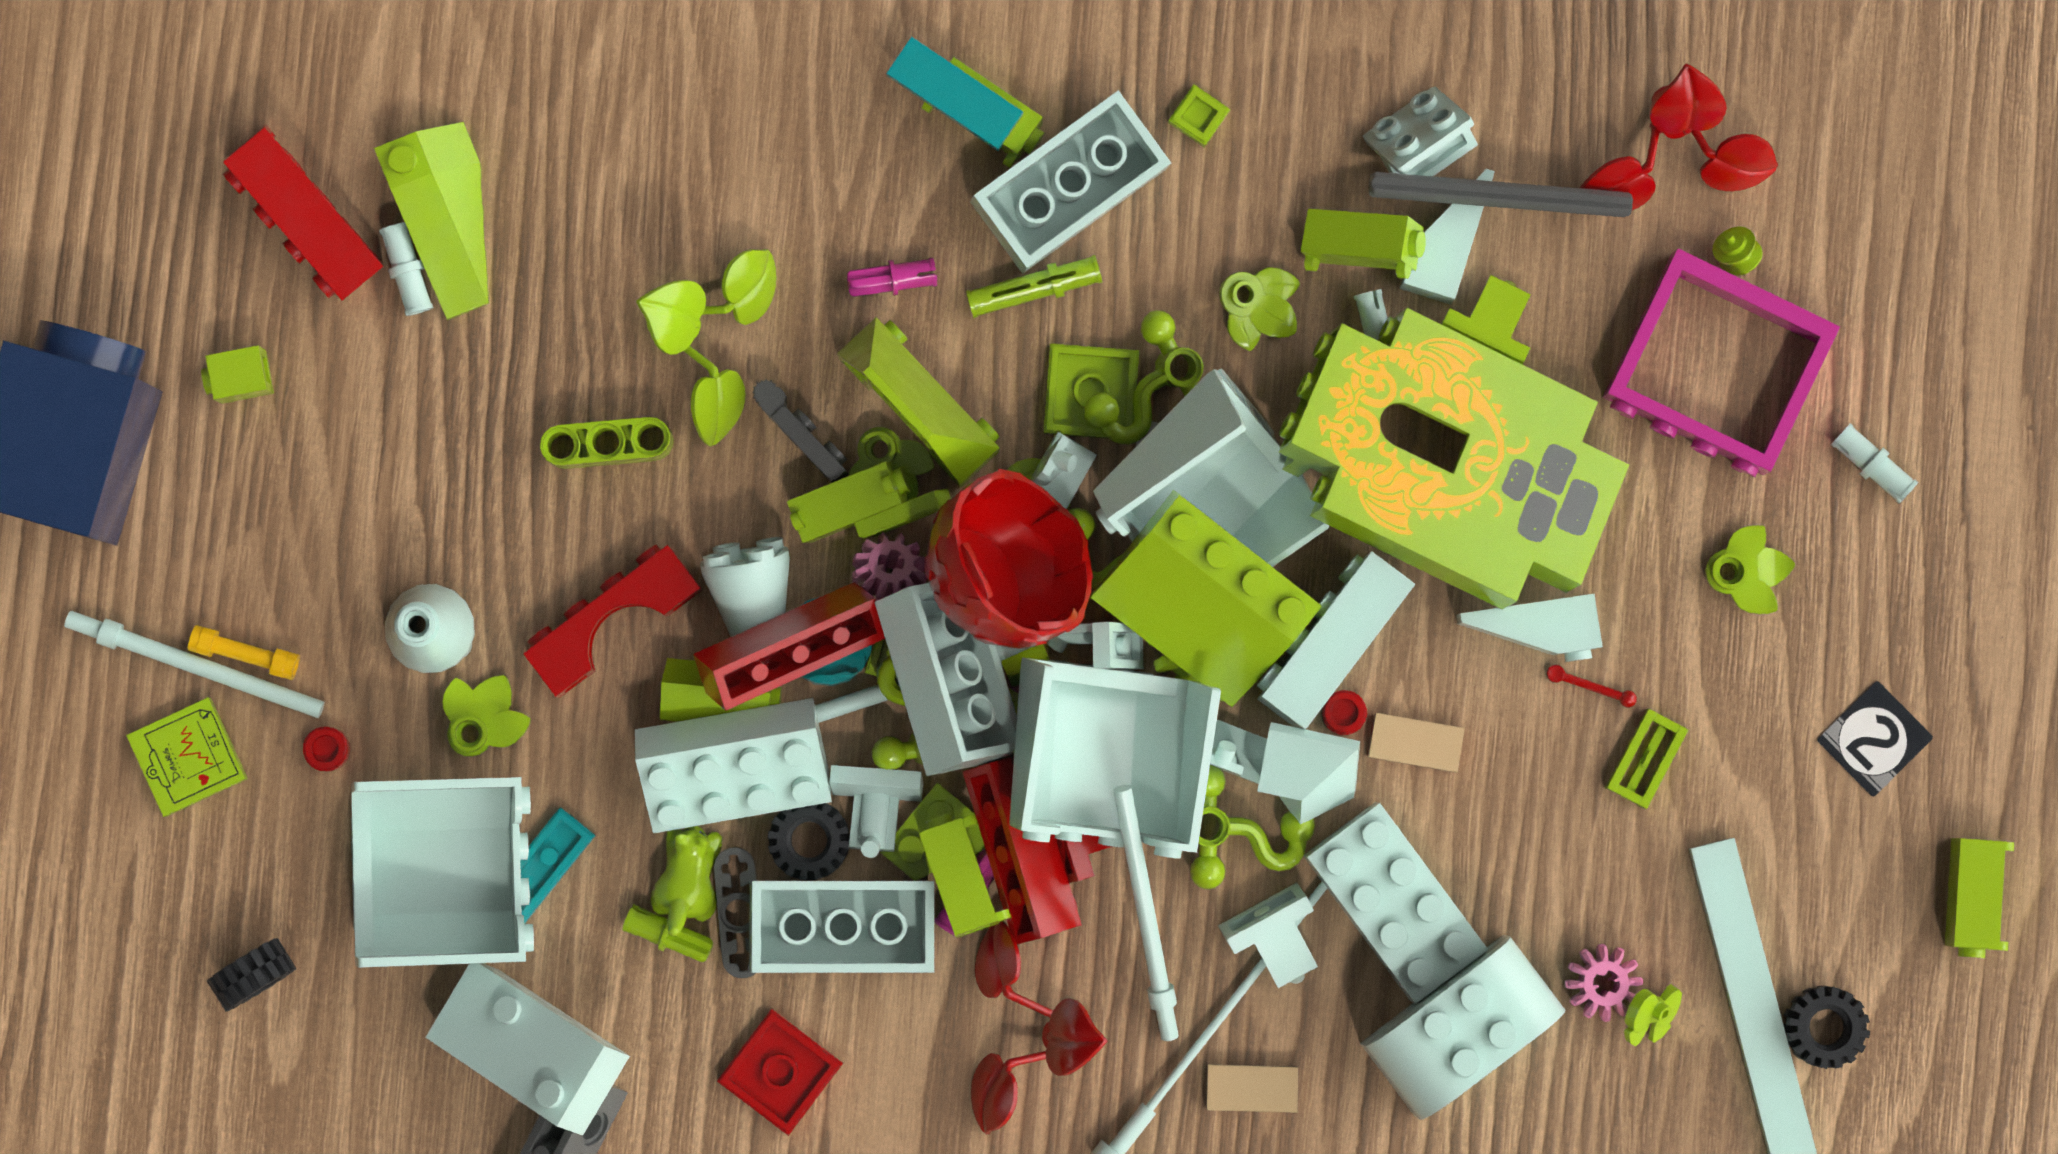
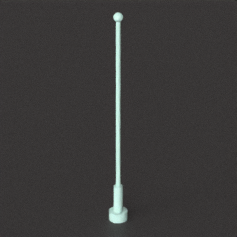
(1145, 1113)

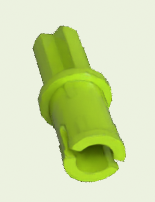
(654, 928)

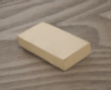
(1416, 742)
(1252, 1088)

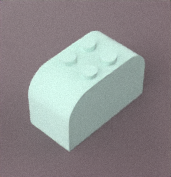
(1464, 1028)

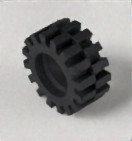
(816, 867)
(251, 974)
(1853, 1032)

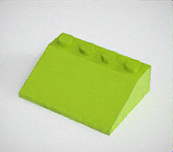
(1205, 599)

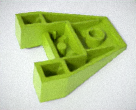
(919, 400)

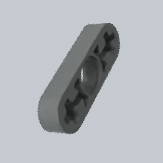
(725, 879)

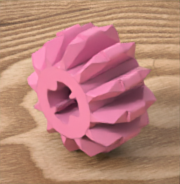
(877, 558)
(1601, 967)

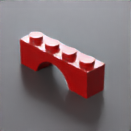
(566, 655)

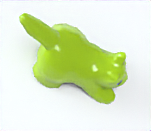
(686, 885)

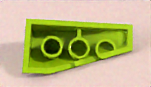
(440, 199)

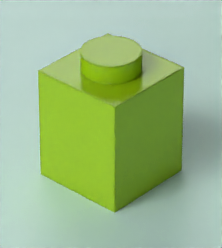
(237, 375)

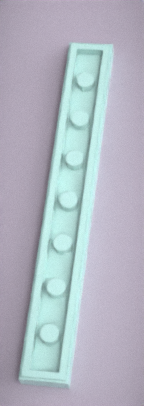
(1752, 998)

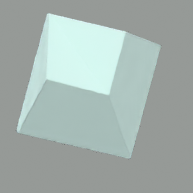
(1309, 770)

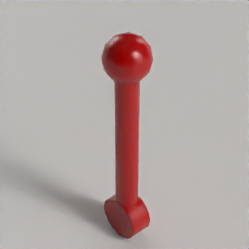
(1556, 674)

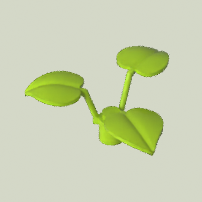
(674, 323)

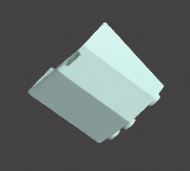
(1224, 463)
(1106, 729)
(439, 872)

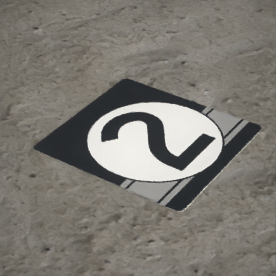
(1875, 738)

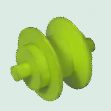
(1737, 250)

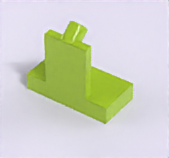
(1494, 319)

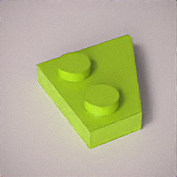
(909, 850)

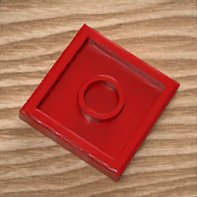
(780, 1072)

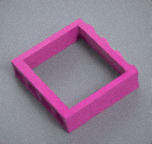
(1751, 298)

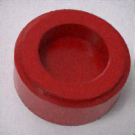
(1344, 712)
(326, 749)

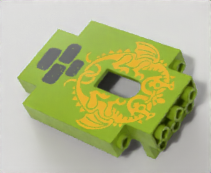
(1522, 486)

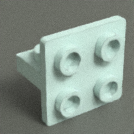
(1422, 135)

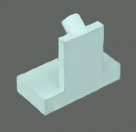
(1063, 468)
(1113, 644)
(1238, 751)
(875, 803)
(1275, 934)

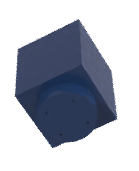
(73, 430)

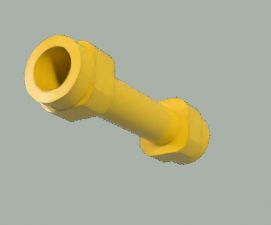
(207, 641)

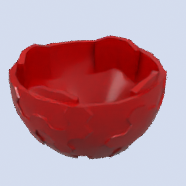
(1009, 562)

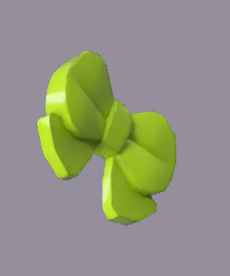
(1648, 1009)

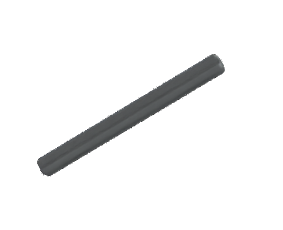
(1500, 194)

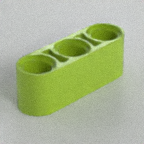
(586, 434)

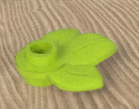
(1265, 309)
(905, 453)
(1755, 570)
(487, 710)

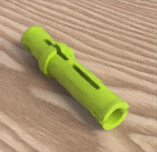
(1034, 286)

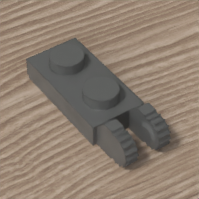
(799, 429)

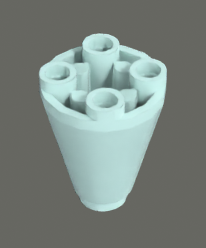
(748, 582)
(446, 634)

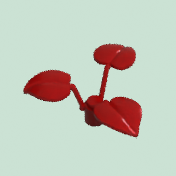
(1681, 108)
(1068, 1035)

